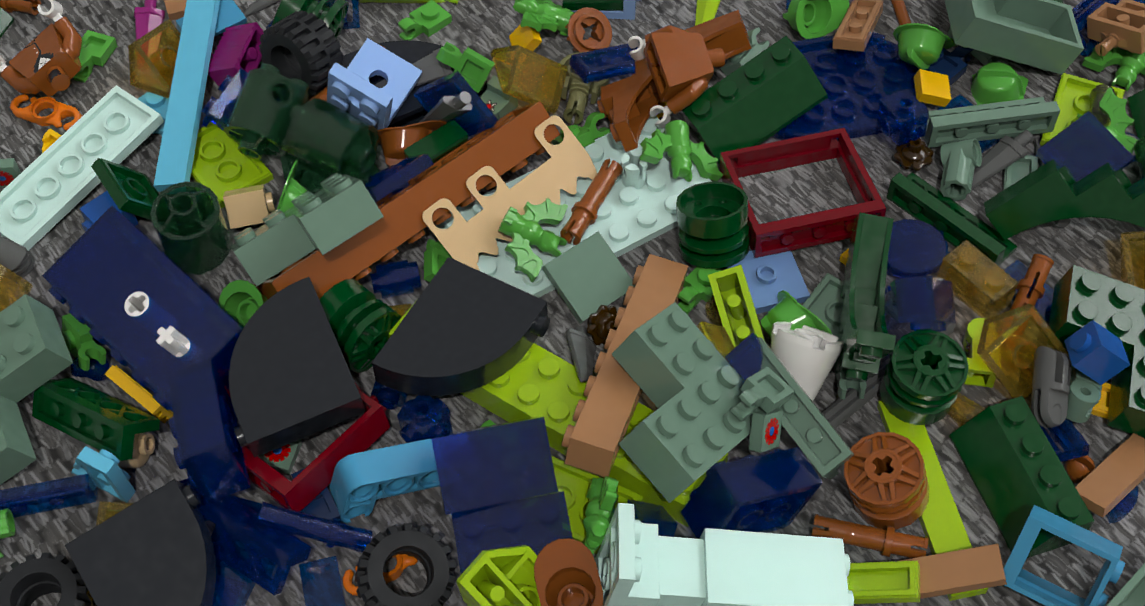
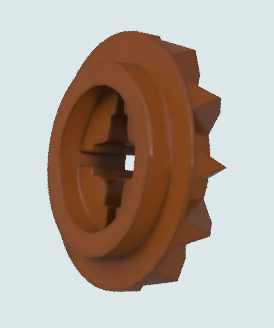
(600, 32)

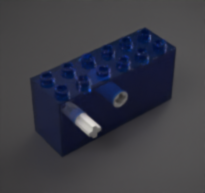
(141, 304)

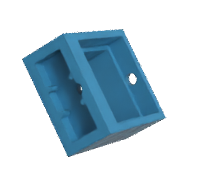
(1045, 591)

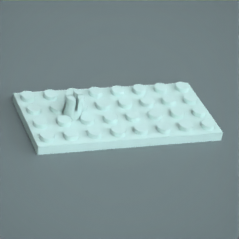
(632, 213)

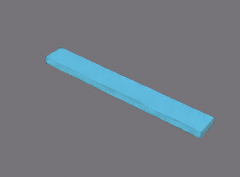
(186, 94)

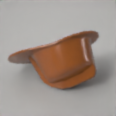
(397, 139)
(567, 575)

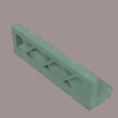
(991, 121)
(807, 423)

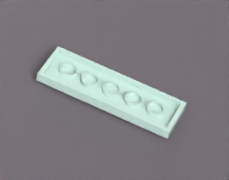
(64, 171)

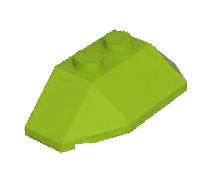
(500, 578)

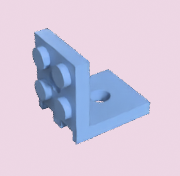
(354, 93)

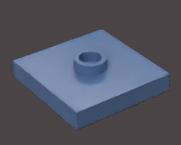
(770, 275)

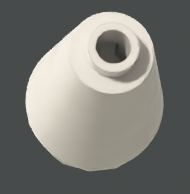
(806, 354)

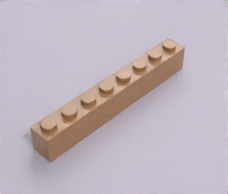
(613, 393)

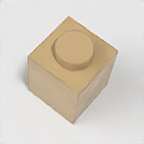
(248, 205)

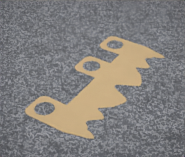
(479, 234)

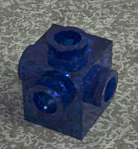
(902, 117)
(424, 419)

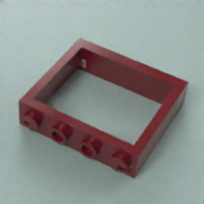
(814, 227)
(319, 473)

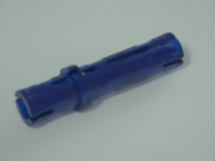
(308, 526)

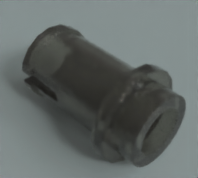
(1096, 96)

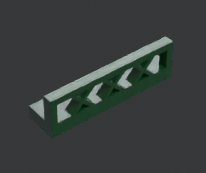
(944, 214)
(91, 416)

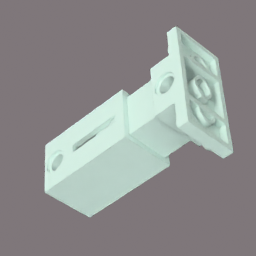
(719, 567)

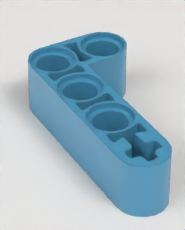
(381, 474)

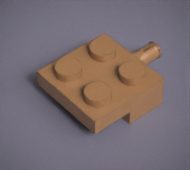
(1118, 27)

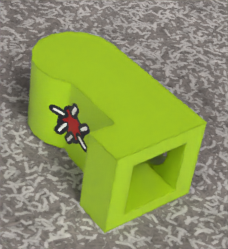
(978, 371)

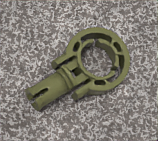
(579, 92)

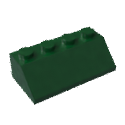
(755, 100)
(1018, 470)

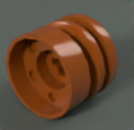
(889, 498)

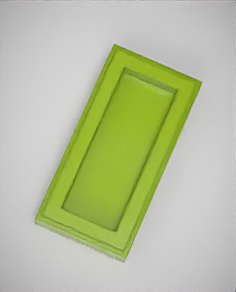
(885, 582)

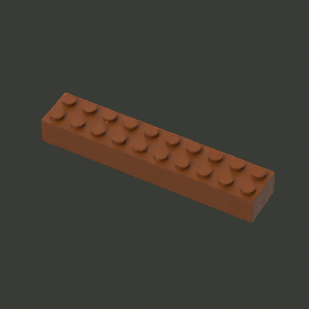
(501, 147)

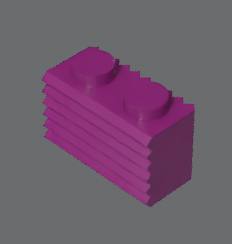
(236, 50)

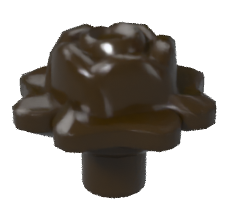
(914, 155)
(601, 323)

